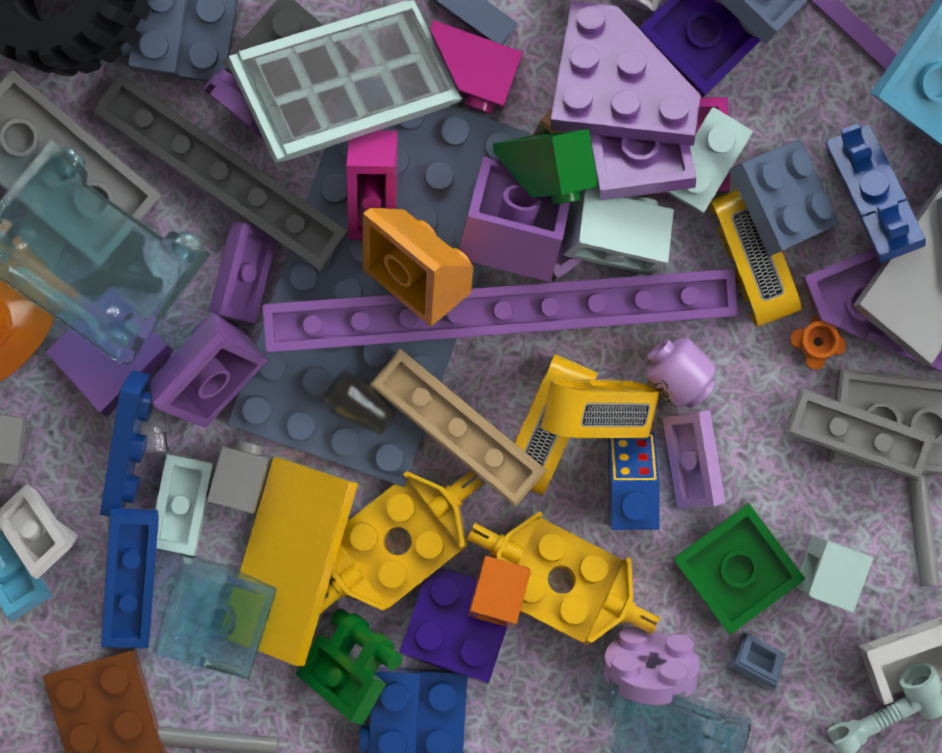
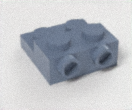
(183, 38)

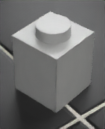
(240, 476)

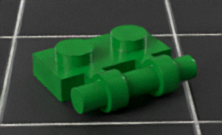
(341, 678)

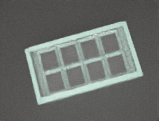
(343, 80)

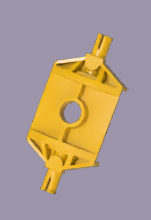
(437, 533)
(600, 581)

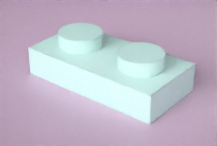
(713, 154)
(182, 503)

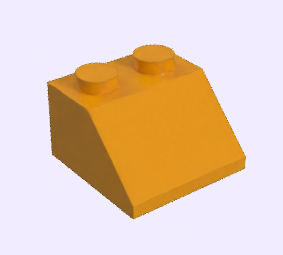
(414, 263)

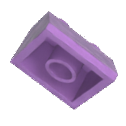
(510, 227)
(206, 371)

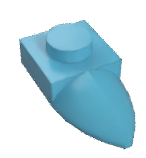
(17, 587)

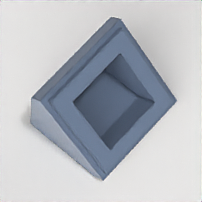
(757, 662)

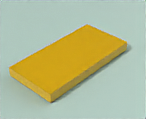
(296, 551)

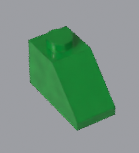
(551, 164)

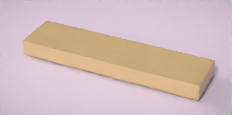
(458, 427)

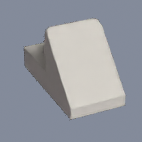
(34, 531)

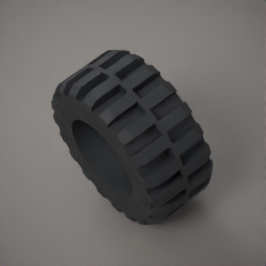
(72, 39)

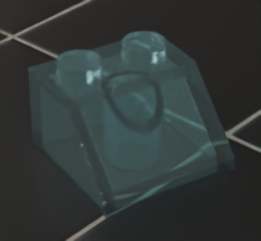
(214, 617)

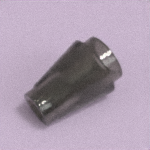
(358, 402)

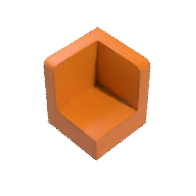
(499, 592)

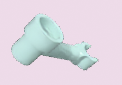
(922, 695)

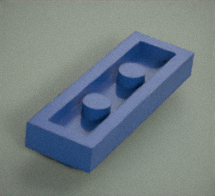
(127, 443)
(129, 578)

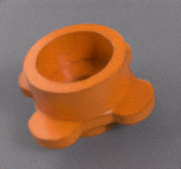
(816, 355)

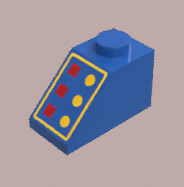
(633, 484)

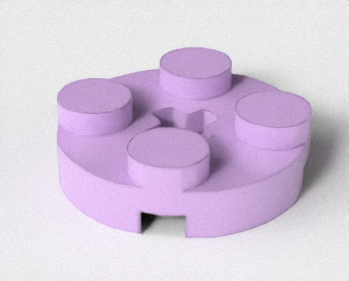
(671, 656)

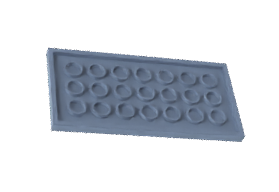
(284, 399)

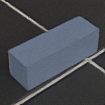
(480, 18)

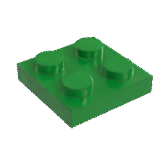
(738, 568)

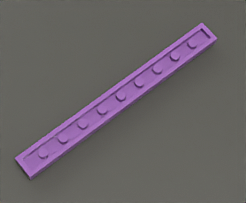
(504, 310)

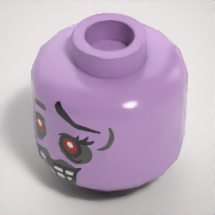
(680, 372)

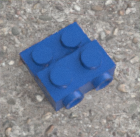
(417, 713)

